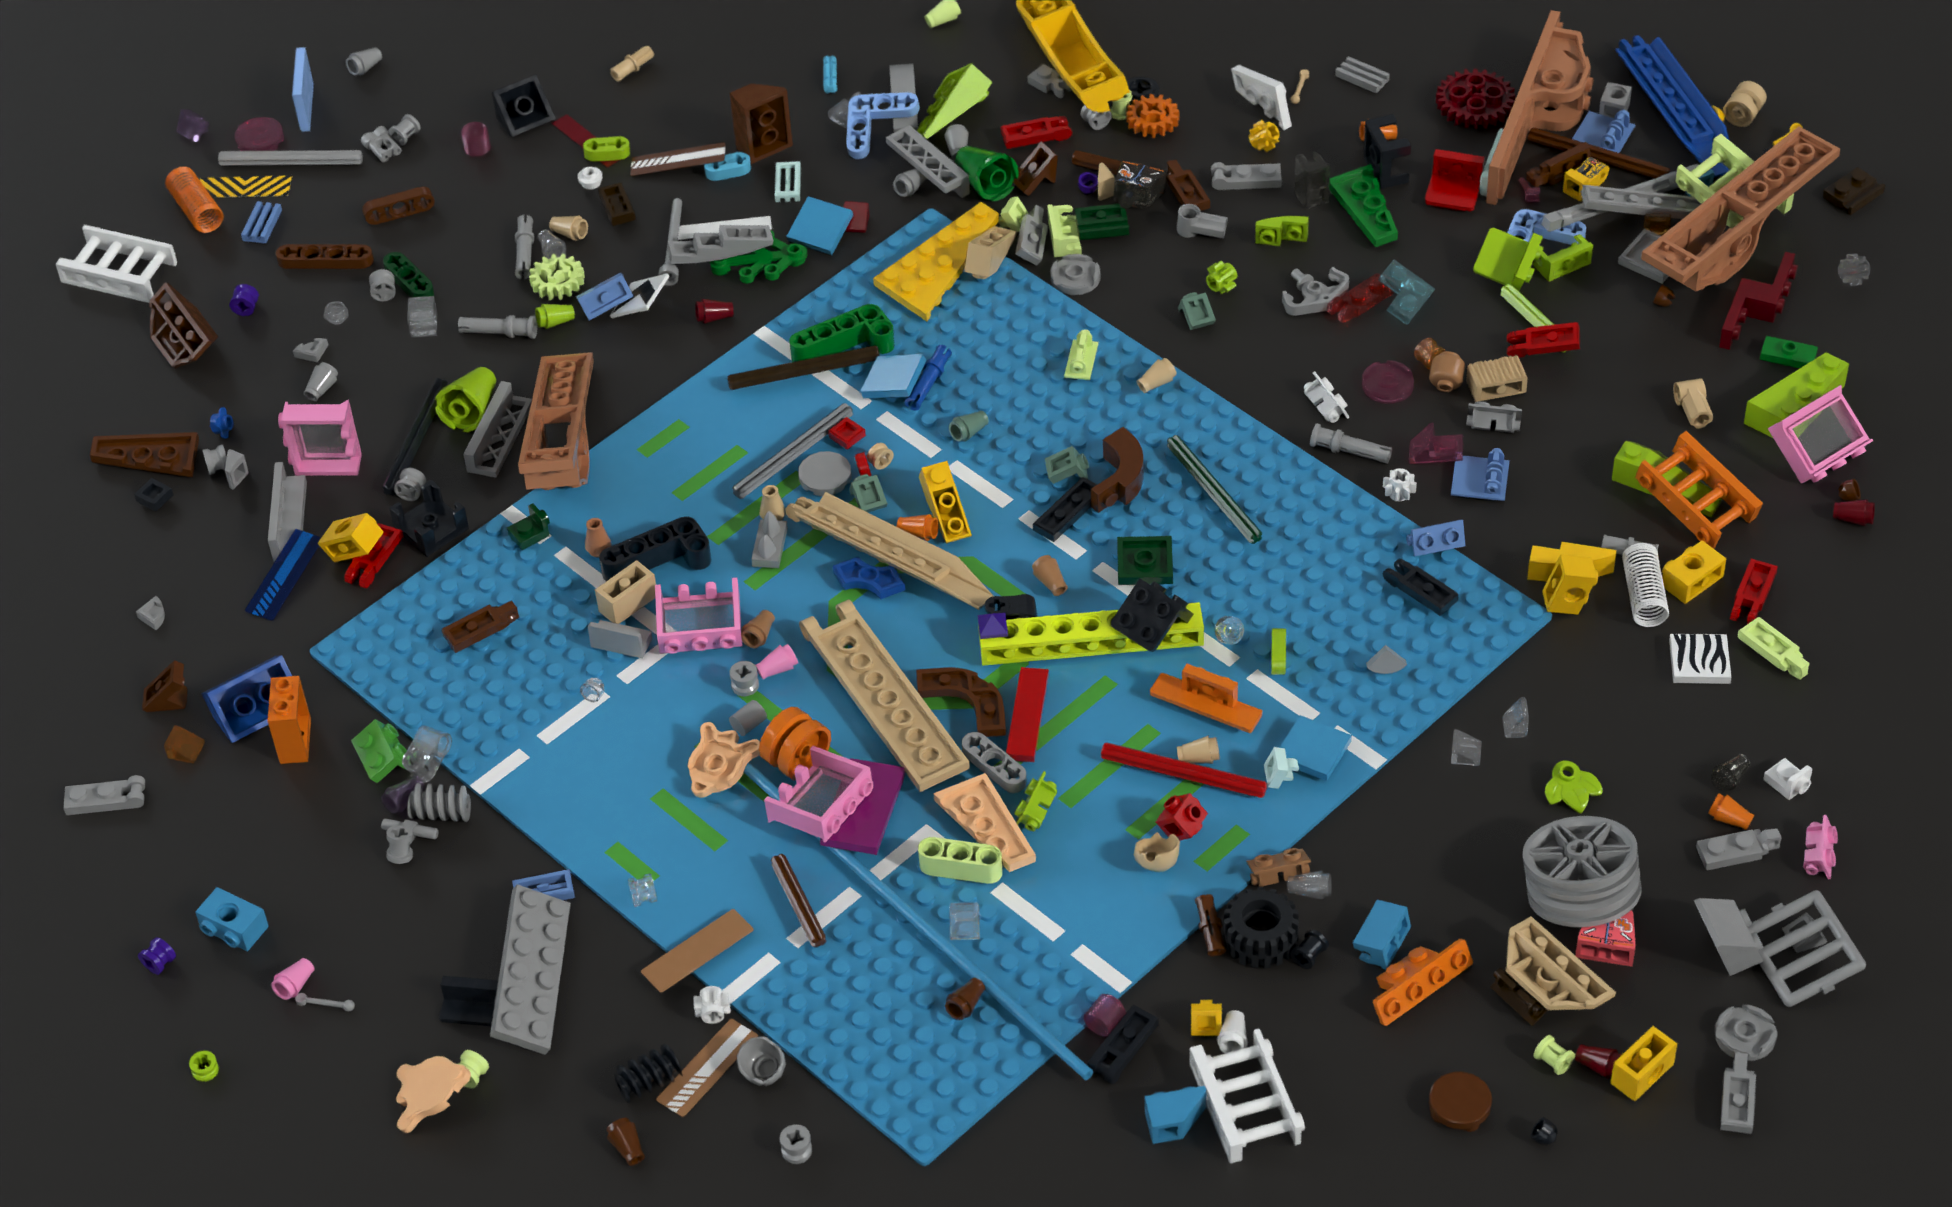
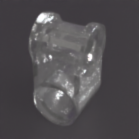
(426, 749)

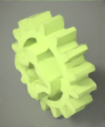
(556, 276)

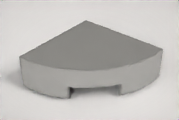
(311, 351)
(152, 613)
(1386, 661)

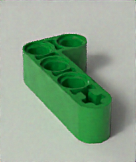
(844, 332)

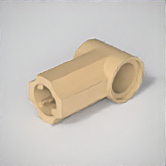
(1692, 397)

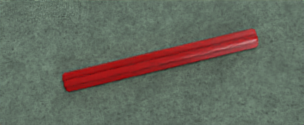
(1184, 770)

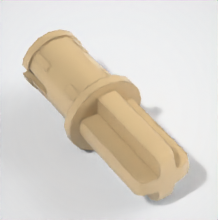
(631, 63)

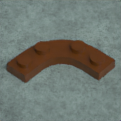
(968, 686)

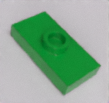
(1787, 352)

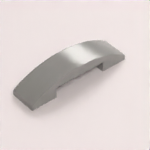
(903, 81)

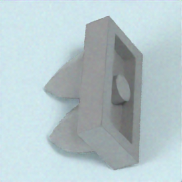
(769, 542)

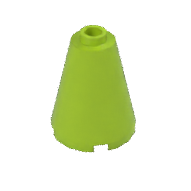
(466, 399)

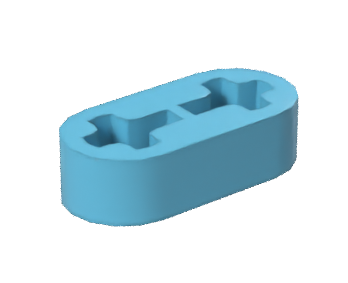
(733, 166)

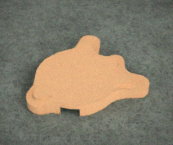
(719, 760)
(428, 1088)

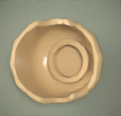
(1157, 852)

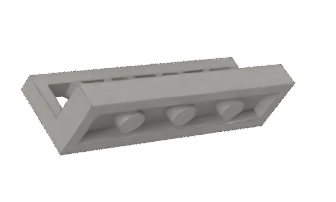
(929, 161)
(490, 431)
(286, 508)

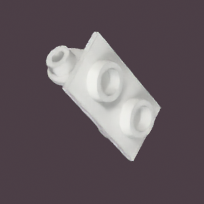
(1320, 391)

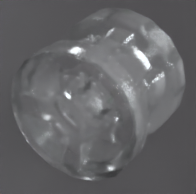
(642, 890)

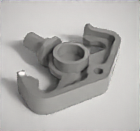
(1315, 293)

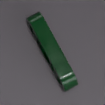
(406, 268)

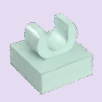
(1279, 768)

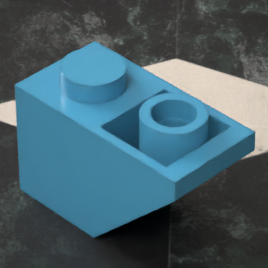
(1174, 1112)

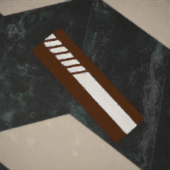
(678, 159)

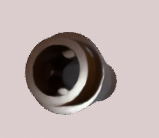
(964, 999)
(625, 1139)

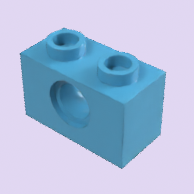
(231, 919)

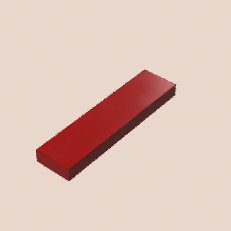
(1027, 714)

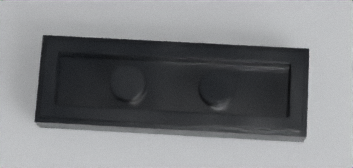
(1065, 510)

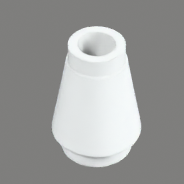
(1233, 1032)

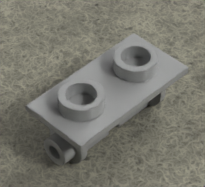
(1506, 417)

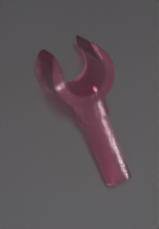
(1531, 193)

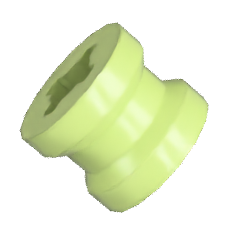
(476, 1065)

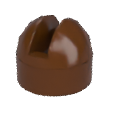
(1661, 297)
(1849, 490)

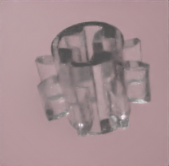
(1854, 269)

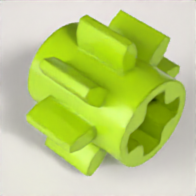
(1221, 277)

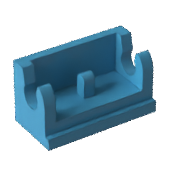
(1382, 933)

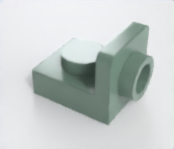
(1197, 310)
(1066, 464)
(868, 493)

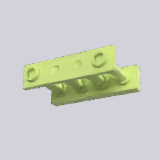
(1733, 158)

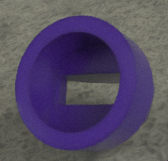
(1085, 180)

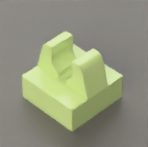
(1012, 214)

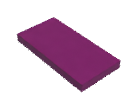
(867, 825)

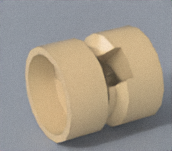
(1744, 104)

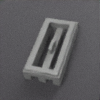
(1362, 75)

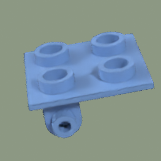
(1605, 131)
(1481, 476)

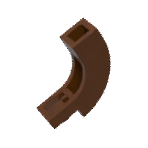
(1126, 455)

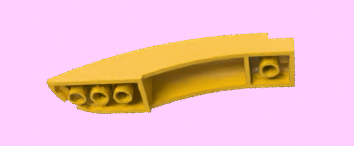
(1074, 52)

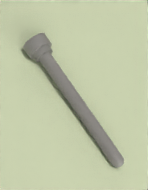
(673, 234)

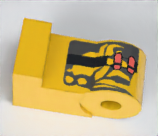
(1589, 173)

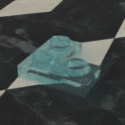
(1410, 288)

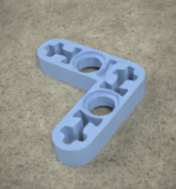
(865, 115)
(1534, 225)

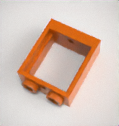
(289, 719)

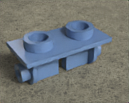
(1437, 537)

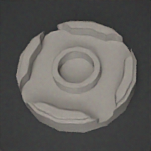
(1075, 274)
(824, 473)
(1746, 1031)

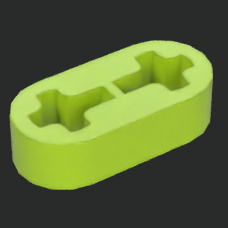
(606, 148)
(1278, 651)

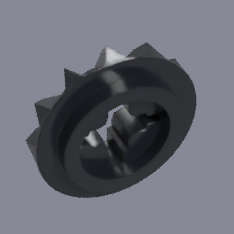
(1146, 85)

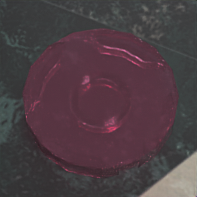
(259, 134)
(1387, 382)

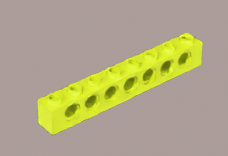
(1078, 637)

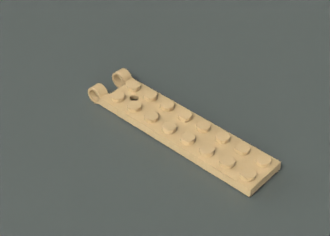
(886, 698)

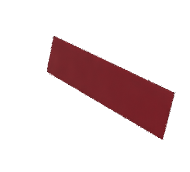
(577, 133)

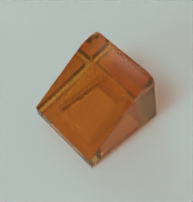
(1657, 223)
(183, 745)

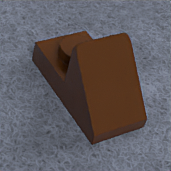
(1039, 164)
(166, 690)

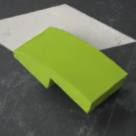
(1274, 229)

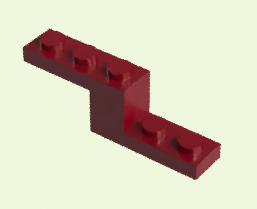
(1758, 300)

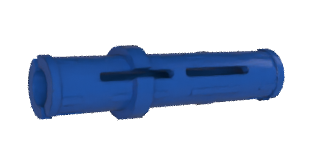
(933, 369)

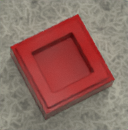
(846, 433)

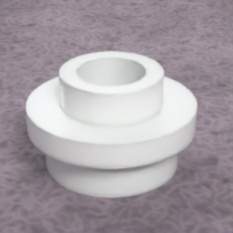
(590, 177)

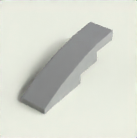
(729, 242)

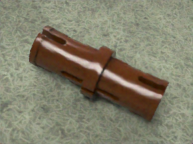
(1206, 908)

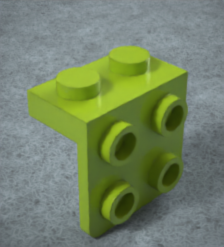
(1508, 258)

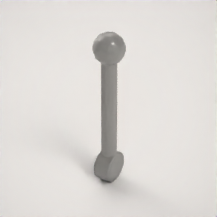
(301, 999)

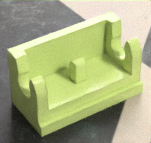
(1063, 231)

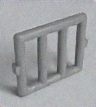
(1842, 942)

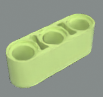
(960, 860)

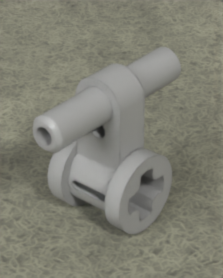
(401, 836)

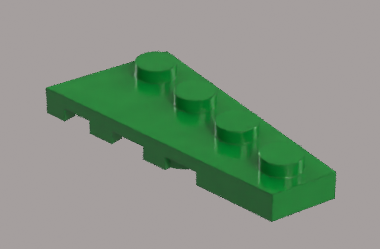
(1363, 201)

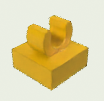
(1206, 1018)

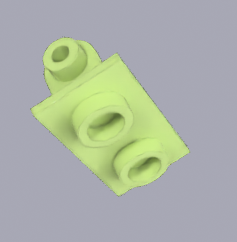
(1081, 357)

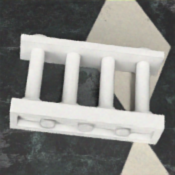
(119, 281)
(1225, 1115)

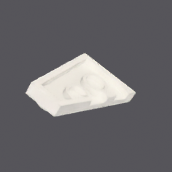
(1263, 91)

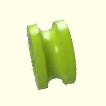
(198, 1060)

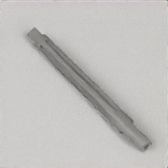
(1578, 212)

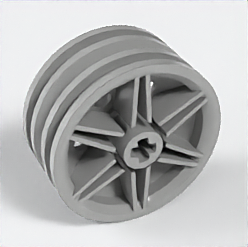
(1582, 871)

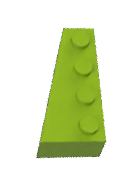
(1795, 392)

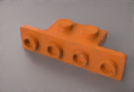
(1208, 696)
(1417, 978)

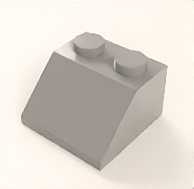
(1730, 933)

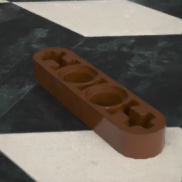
(289, 256)

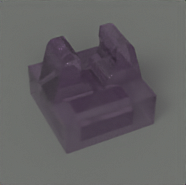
(191, 125)

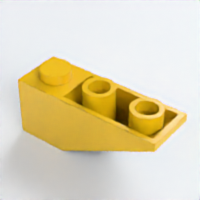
(944, 501)

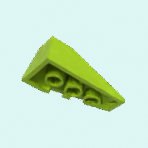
(953, 97)
(1628, 462)

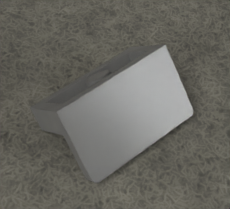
(619, 638)

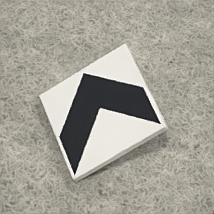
(643, 293)

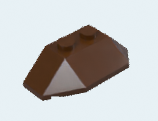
(178, 327)

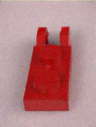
(1035, 131)
(1544, 339)
(375, 558)
(1754, 589)

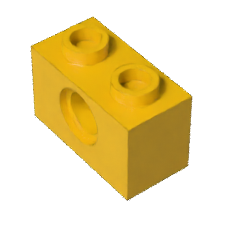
(350, 537)
(1693, 571)
(1570, 584)
(1643, 1063)

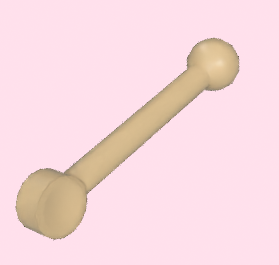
(1304, 74)

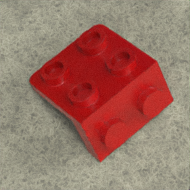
(1455, 180)

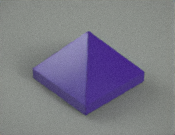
(992, 625)

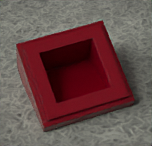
(860, 216)

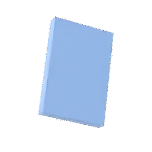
(302, 89)

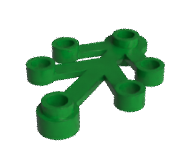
(787, 254)

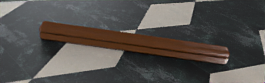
(1603, 155)

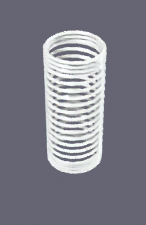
(1644, 603)

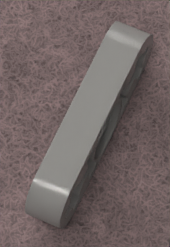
(996, 773)

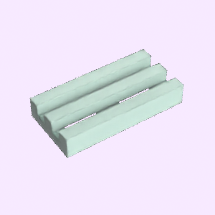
(787, 194)

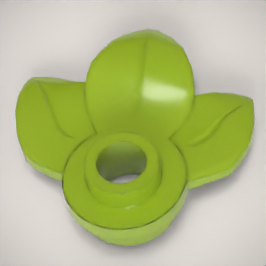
(1572, 789)

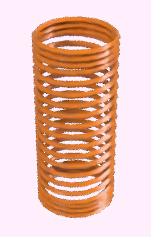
(185, 205)

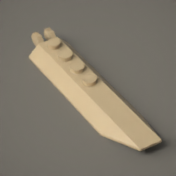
(891, 546)

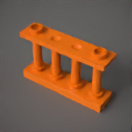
(1714, 474)

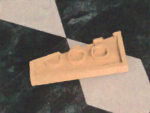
(986, 818)

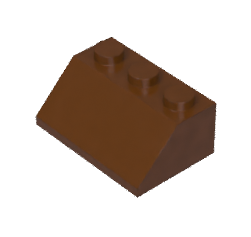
(761, 120)

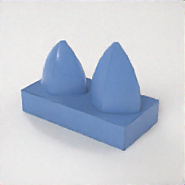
(604, 296)

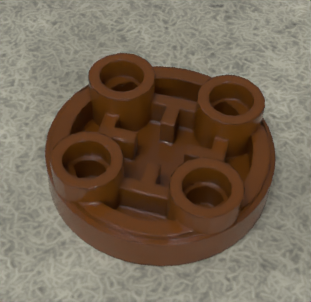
(1460, 1101)

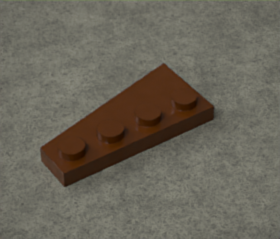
(151, 452)

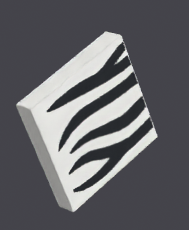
(1700, 658)

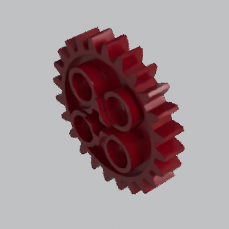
(1475, 98)

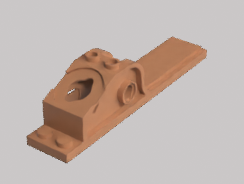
(1554, 79)
(1697, 248)
(558, 398)

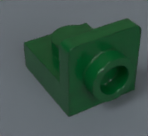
(530, 529)

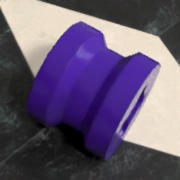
(244, 300)
(156, 955)

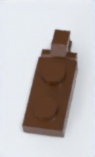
(1554, 169)
(1186, 186)
(479, 625)

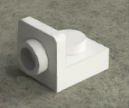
(1788, 778)

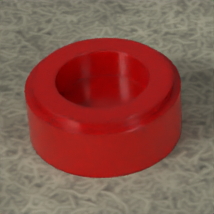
(862, 464)

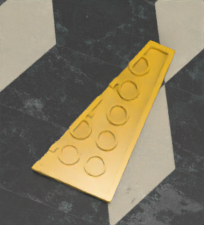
(936, 264)

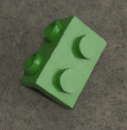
(379, 749)

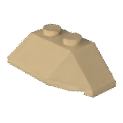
(1551, 970)

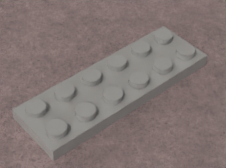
(530, 970)

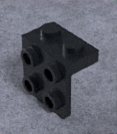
(1149, 614)

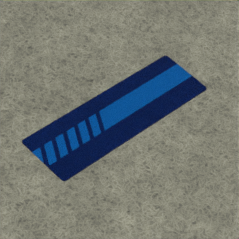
(283, 574)

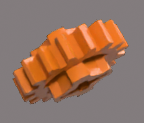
(1152, 116)

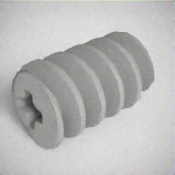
(439, 803)

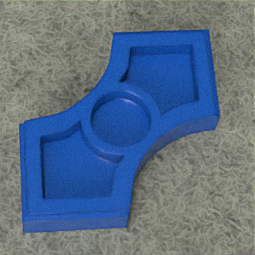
(879, 580)

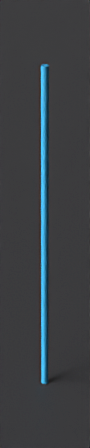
(941, 942)

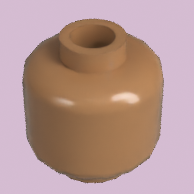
(1447, 371)

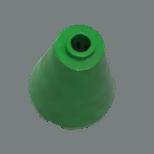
(988, 171)

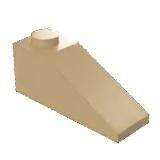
(988, 251)

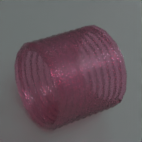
(475, 139)
(1104, 1014)

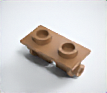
(1266, 867)

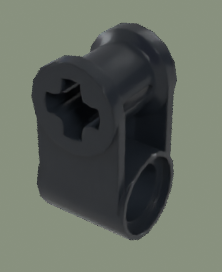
(1013, 606)

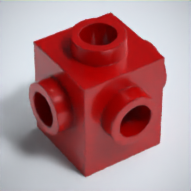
(1182, 816)

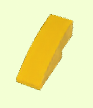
(1544, 559)

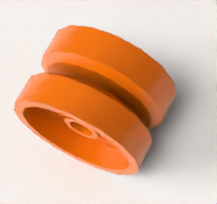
(789, 740)

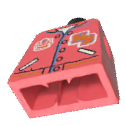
(1609, 942)

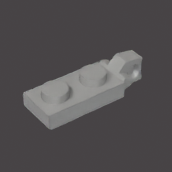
(1032, 236)
(1737, 847)
(1738, 1097)

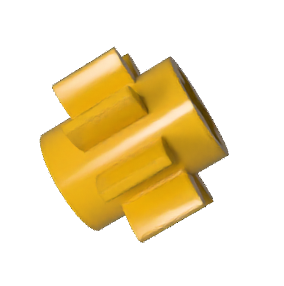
(1264, 135)

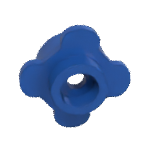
(221, 423)

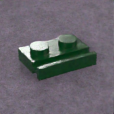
(1101, 221)

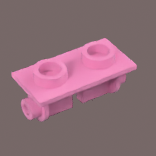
(1822, 838)

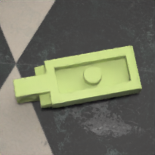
(1774, 647)

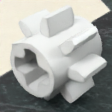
(1399, 484)
(711, 1004)

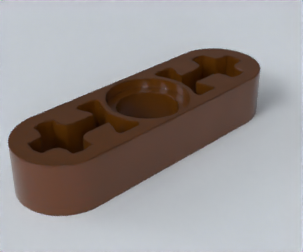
(388, 201)

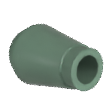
(967, 425)

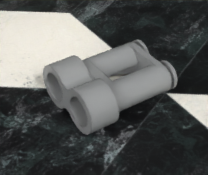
(374, 141)

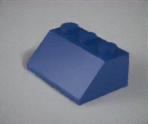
(243, 701)

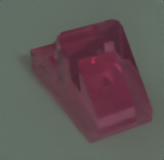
(1430, 448)

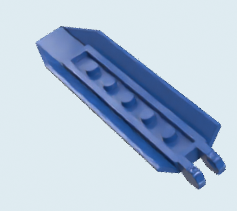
(1674, 96)

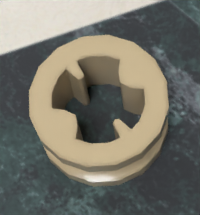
(880, 456)

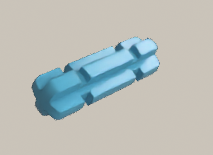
(829, 74)

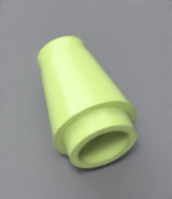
(944, 12)

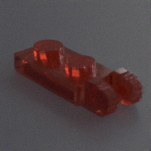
(1359, 299)

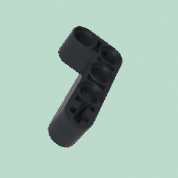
(658, 546)

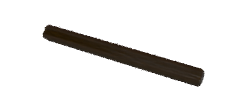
(803, 367)

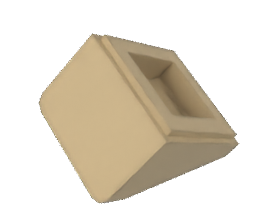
(1105, 182)

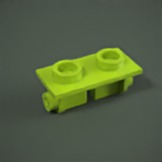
(1038, 793)

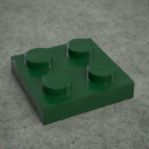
(1145, 559)

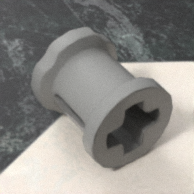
(404, 129)

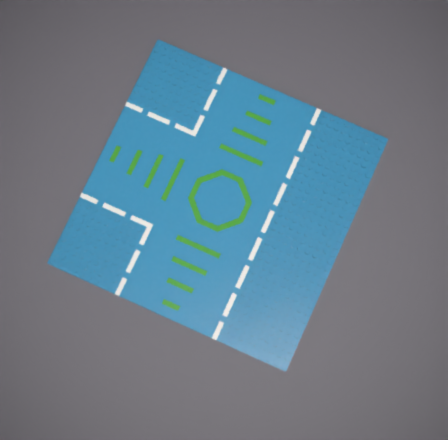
(612, 778)

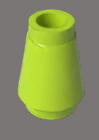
(552, 315)

